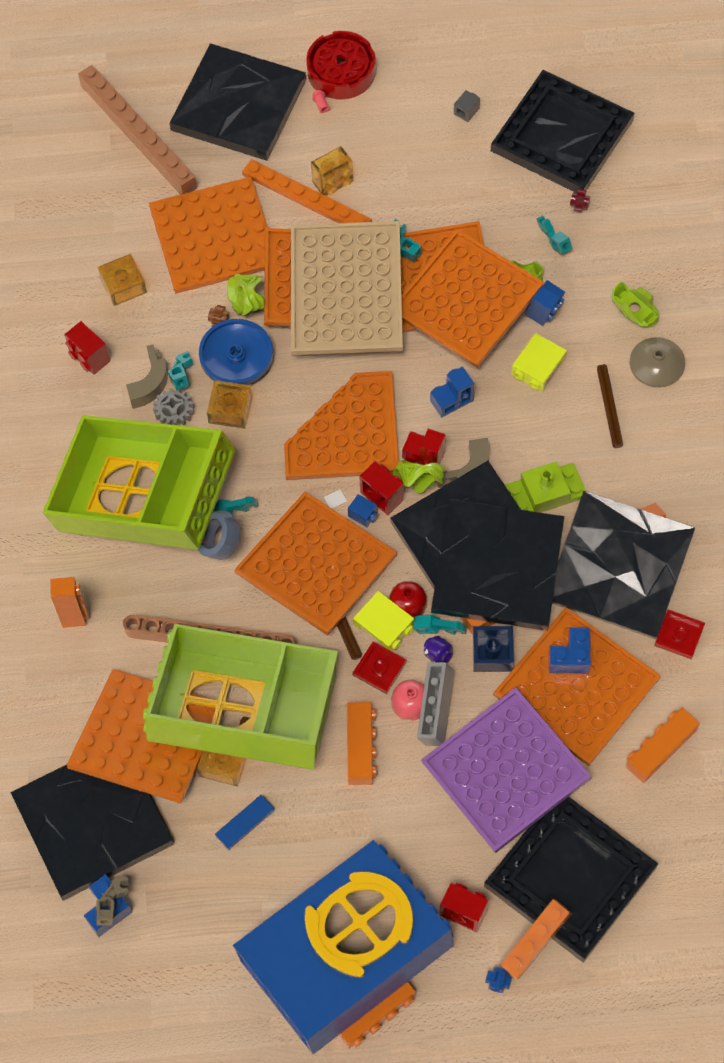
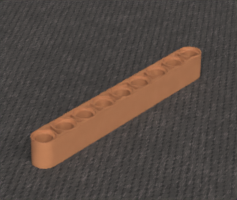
(163, 625)

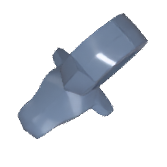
(229, 538)

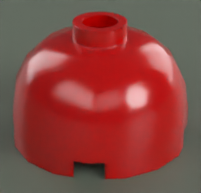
(409, 597)

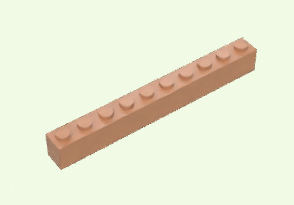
(137, 130)

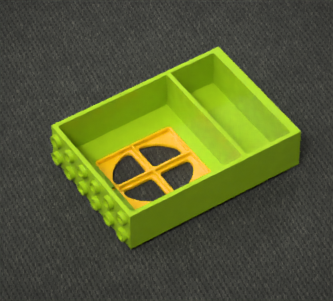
(178, 505)
(285, 679)

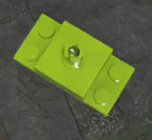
(547, 487)

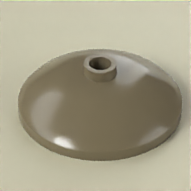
(657, 370)

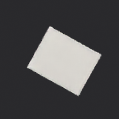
(335, 499)

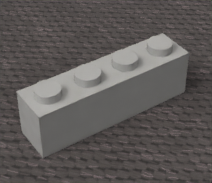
(435, 704)

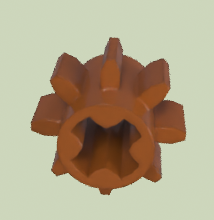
(218, 315)

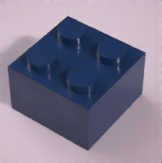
(493, 649)

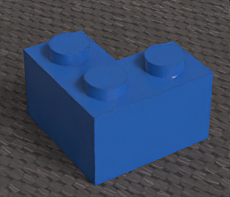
(545, 303)
(454, 394)
(575, 656)
(121, 907)

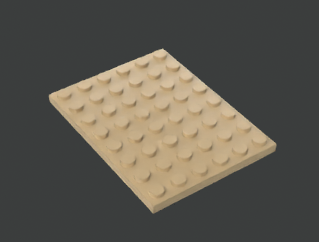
(346, 288)

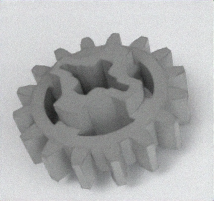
(164, 408)

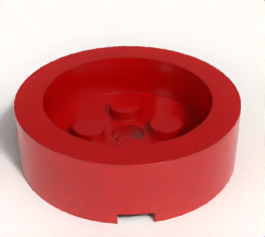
(342, 79)

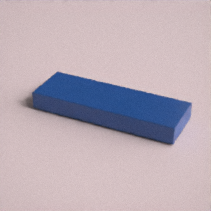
(244, 822)

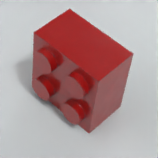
(86, 348)
(381, 487)
(464, 906)

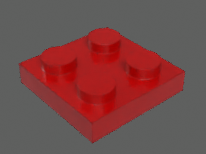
(679, 634)
(379, 667)

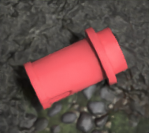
(319, 98)

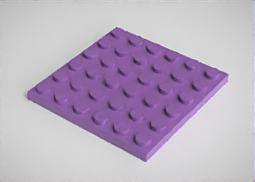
(506, 770)

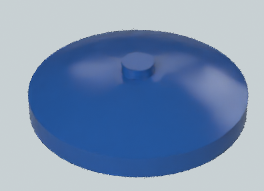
(236, 351)

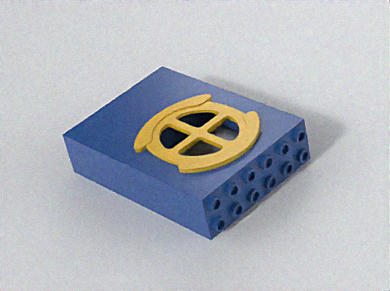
(315, 982)

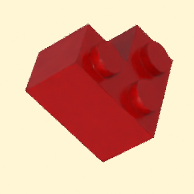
(424, 449)

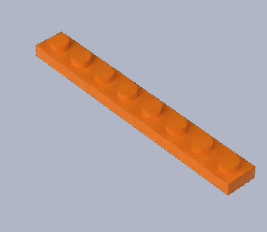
(302, 194)

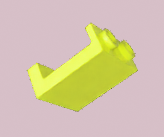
(538, 362)
(384, 621)

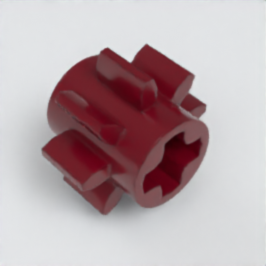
(580, 200)

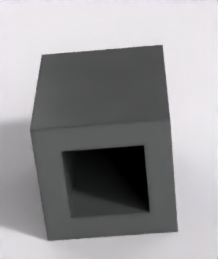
(467, 105)

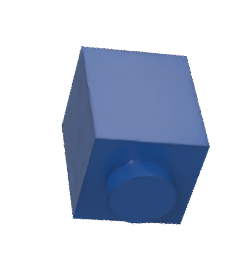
(363, 511)

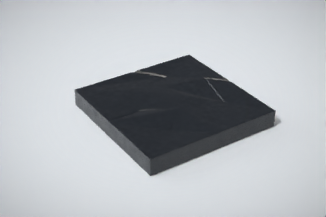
(238, 101)
(562, 132)
(424, 521)
(498, 564)
(621, 564)
(88, 827)
(581, 866)

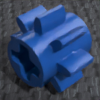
(498, 980)

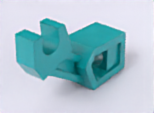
(558, 241)
(414, 248)
(177, 371)
(240, 504)
(431, 624)

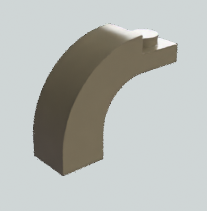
(153, 384)
(478, 454)

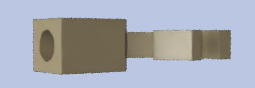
(105, 917)

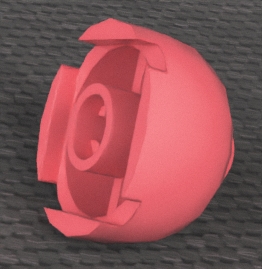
(407, 699)

